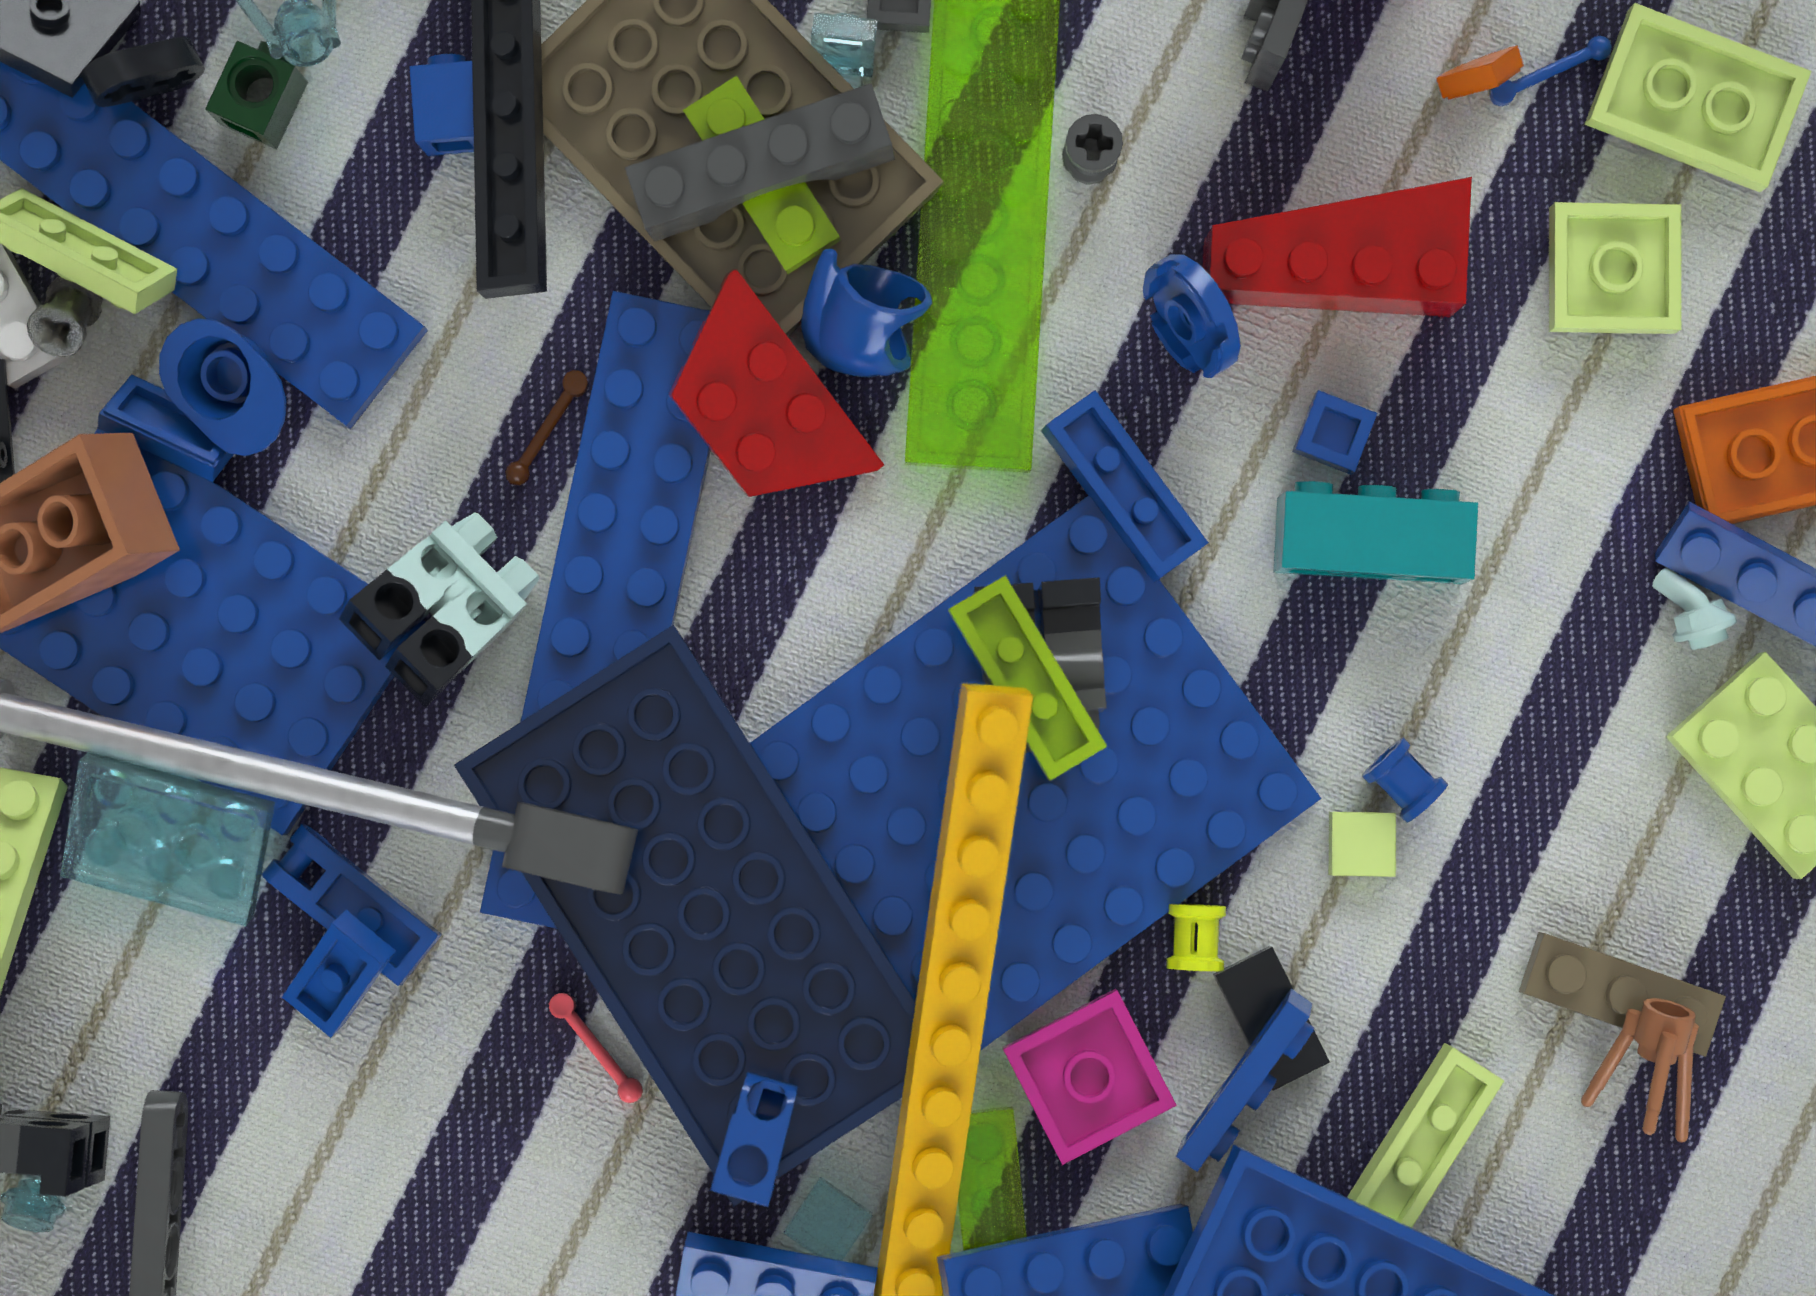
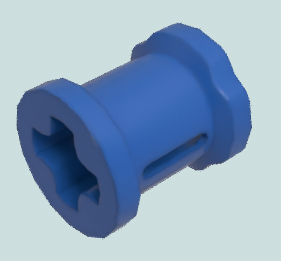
(1405, 780)

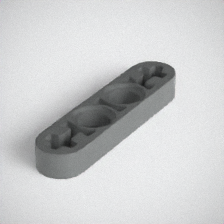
(159, 1194)

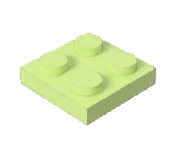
(1615, 268)

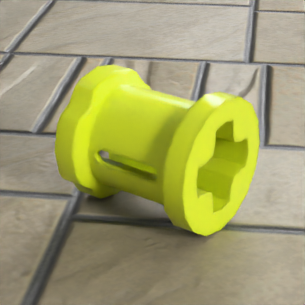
(1184, 951)

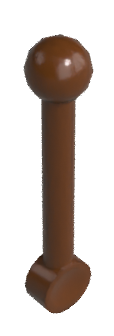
(574, 385)

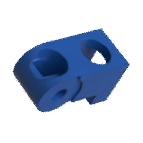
(755, 1140)

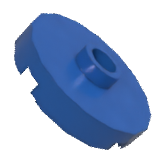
(1192, 315)

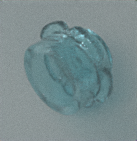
(28, 1209)

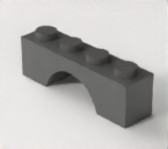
(791, 148)

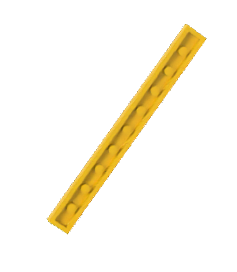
(953, 986)

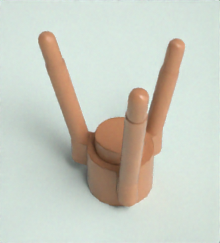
(1663, 1034)

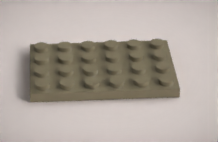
(618, 98)

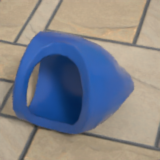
(855, 318)

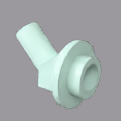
(1703, 620)

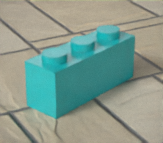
(1375, 534)

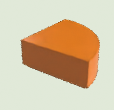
(1480, 73)

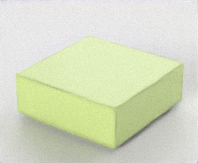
(1362, 844)

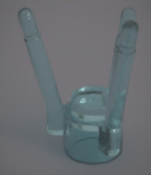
(301, 30)

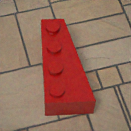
(1354, 255)

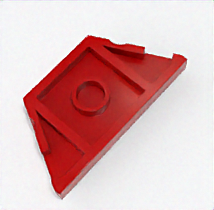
(763, 401)

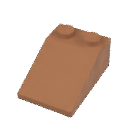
(77, 526)

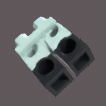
(459, 590)

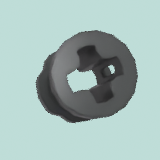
(1108, 142)

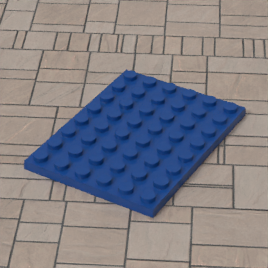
(1093, 852)

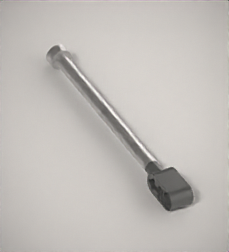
(533, 838)

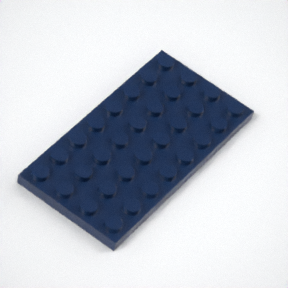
(729, 922)

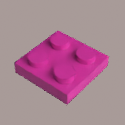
(1089, 1076)

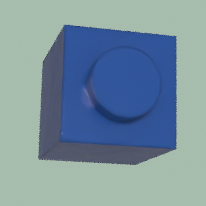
(443, 105)

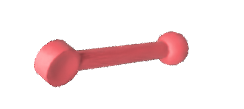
(563, 1006)

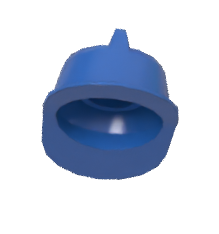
(223, 385)

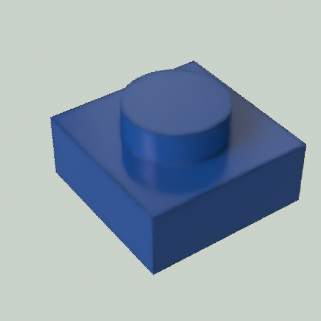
(1334, 432)

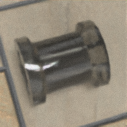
(62, 321)

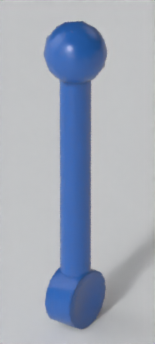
(1597, 49)

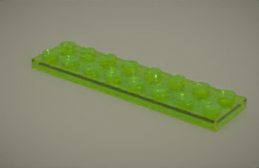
(983, 234)

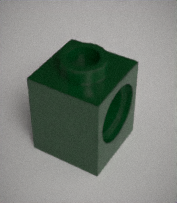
(260, 120)

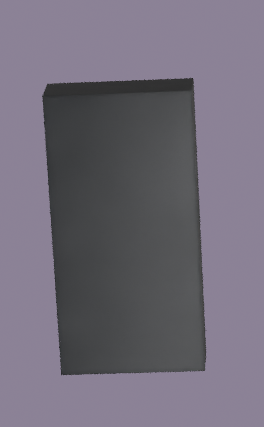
(1253, 993)

